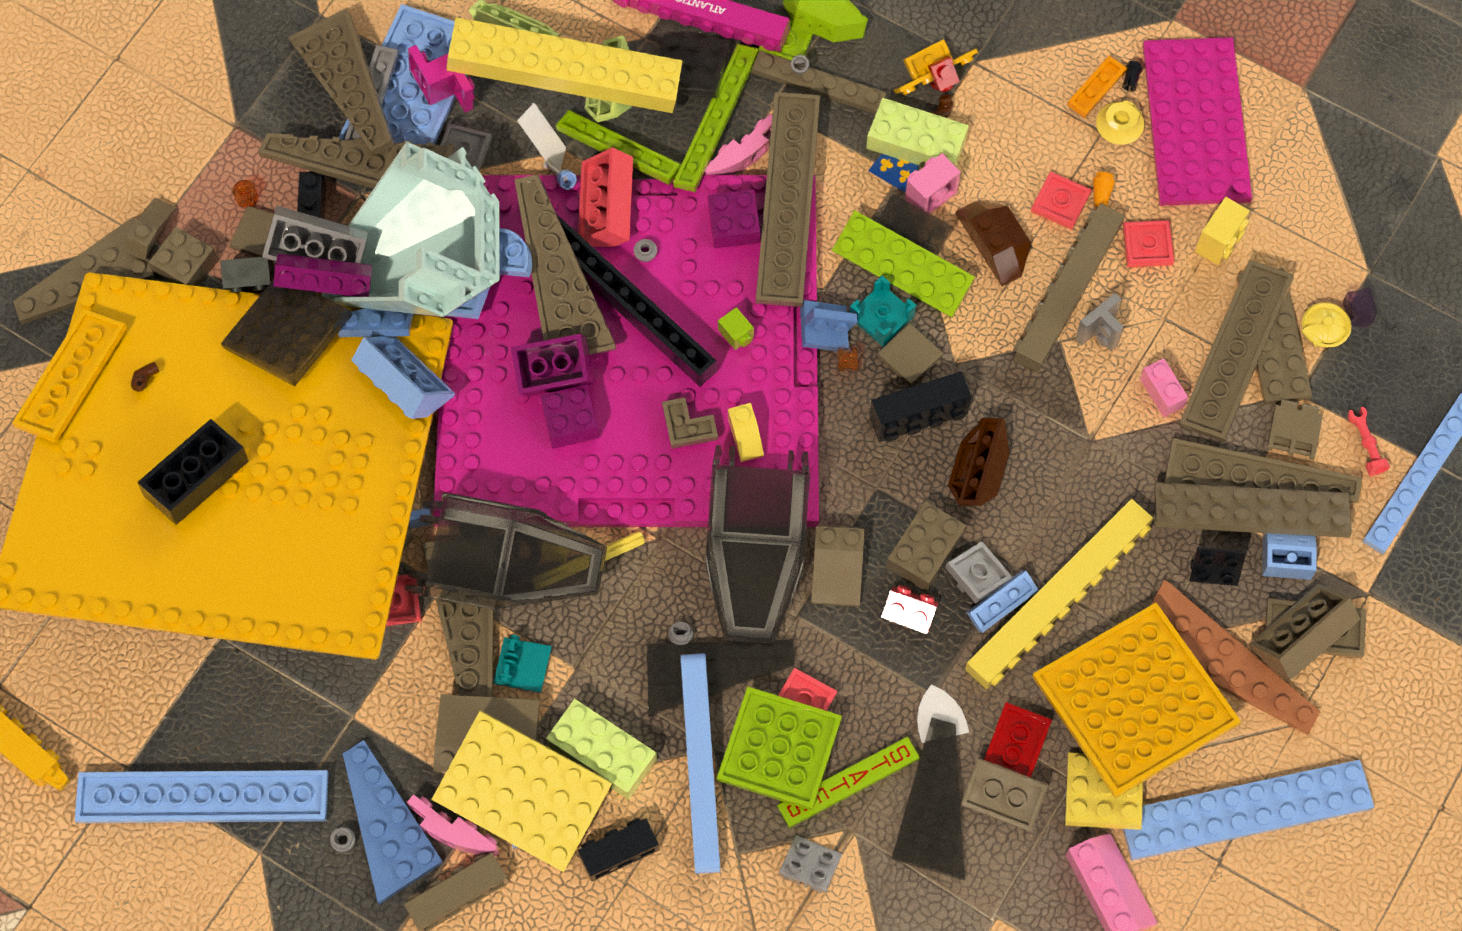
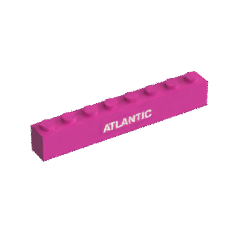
(720, 17)

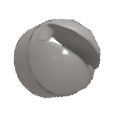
(798, 61)

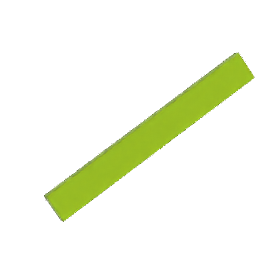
(716, 118)

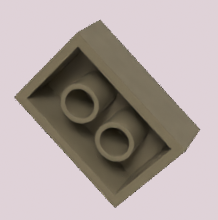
(926, 546)

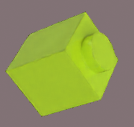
(736, 329)

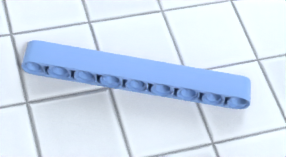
(700, 764)

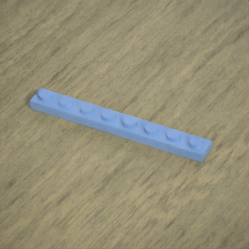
(1417, 480)

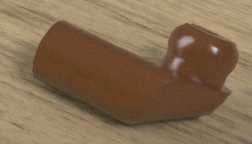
(944, 107)
(141, 376)

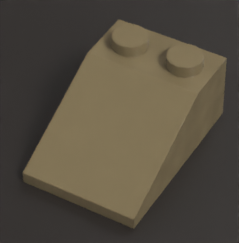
(837, 566)

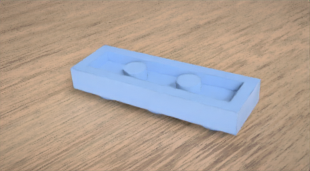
(1002, 601)

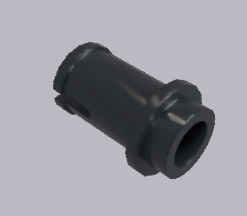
(1131, 77)

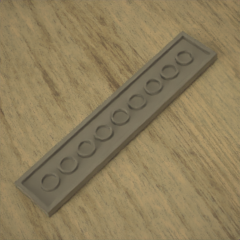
(788, 199)

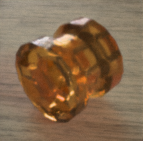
(245, 199)
(847, 359)

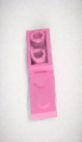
(737, 157)
(459, 835)

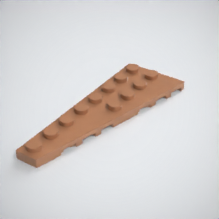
(1233, 665)

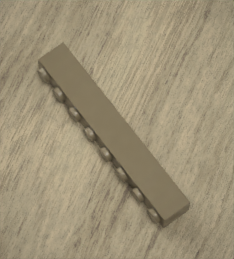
(1068, 288)

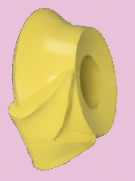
(1120, 122)
(1326, 325)

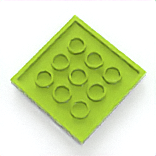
(779, 748)

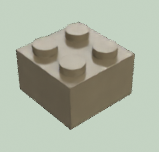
(183, 259)

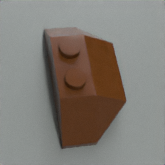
(997, 238)
(980, 463)

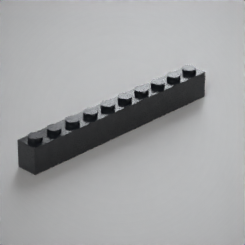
(641, 311)

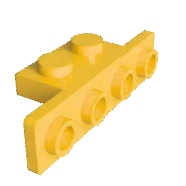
(918, 64)

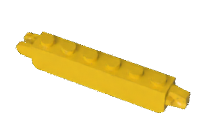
(28, 756)

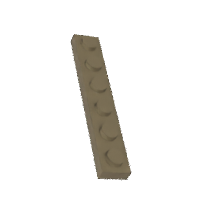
(818, 83)

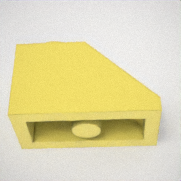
(745, 432)

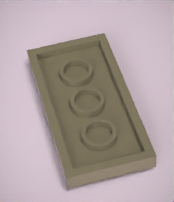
(1349, 644)

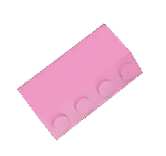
(1110, 885)

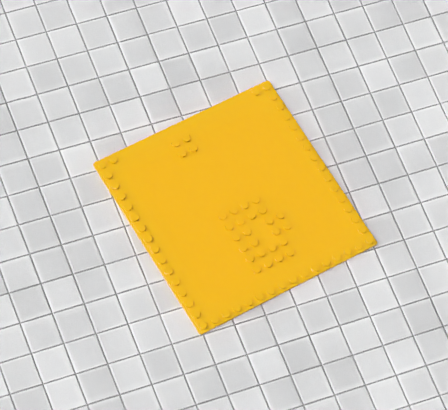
(283, 551)

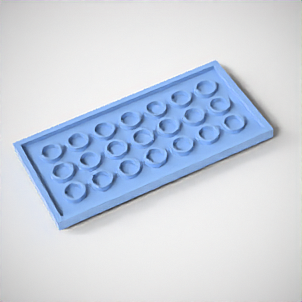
(404, 103)

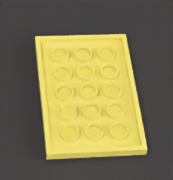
(522, 791)

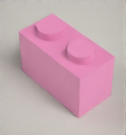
(1163, 387)

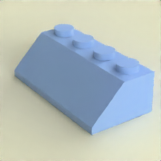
(401, 376)

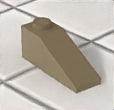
(148, 228)

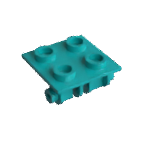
(522, 664)

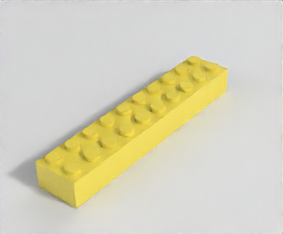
(564, 65)

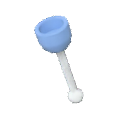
(562, 176)

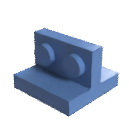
(825, 325)

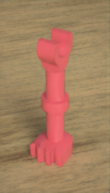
(1369, 442)

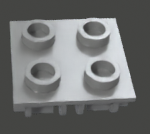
(810, 864)

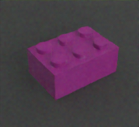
(552, 365)

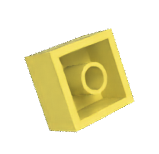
(1223, 231)

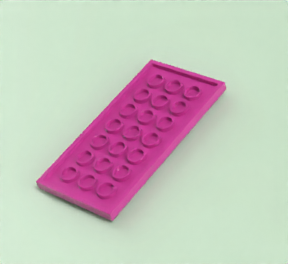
(1196, 121)

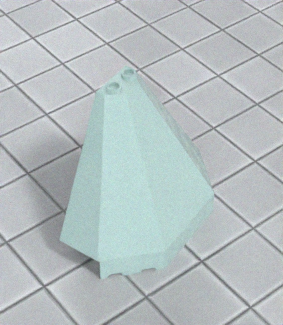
(427, 235)

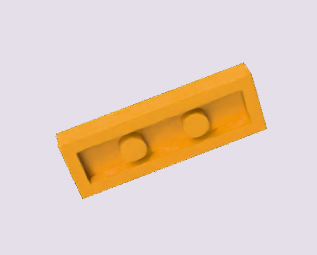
(1096, 86)

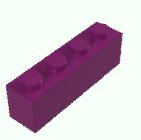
(322, 275)

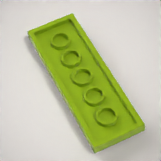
(903, 264)

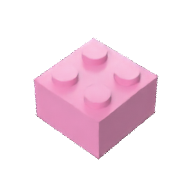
(932, 184)

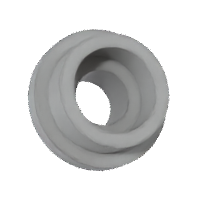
(645, 256)
(680, 633)
(337, 834)

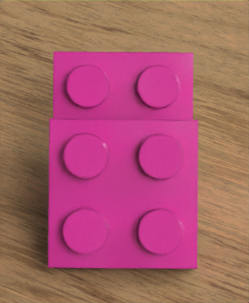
(439, 83)

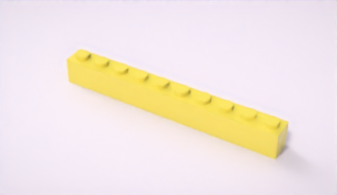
(1058, 595)

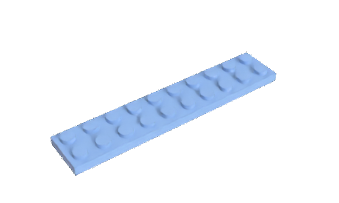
(202, 796)
(1250, 809)

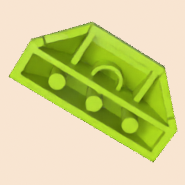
(828, 18)

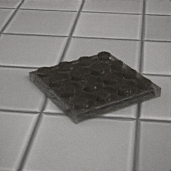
(286, 331)

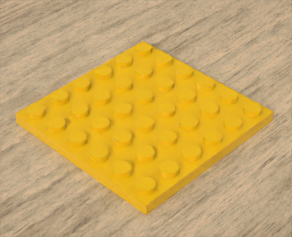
(1136, 699)

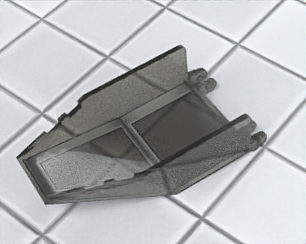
(755, 544)
(506, 556)

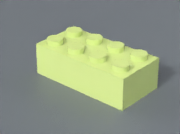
(915, 134)
(602, 748)

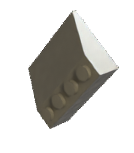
(460, 711)

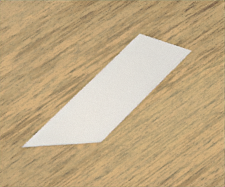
(543, 136)

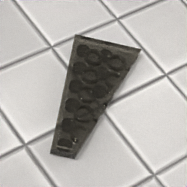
(726, 666)
(932, 819)

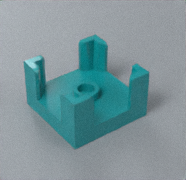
(883, 312)

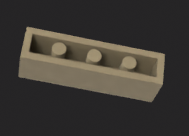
(456, 892)

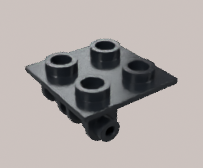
(1217, 566)

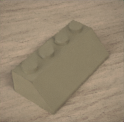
(1305, 631)

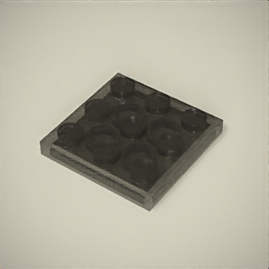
(701, 62)

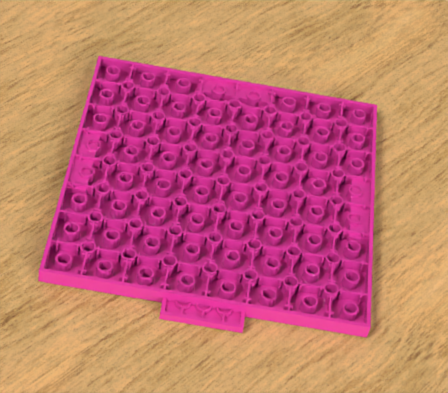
(498, 441)

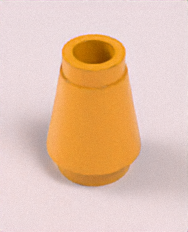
(1102, 187)

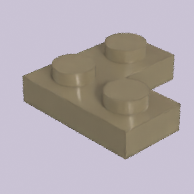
(687, 431)

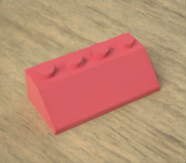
(606, 198)

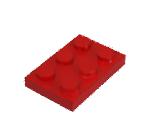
(1018, 739)

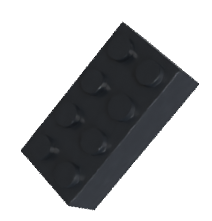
(920, 407)
(193, 471)

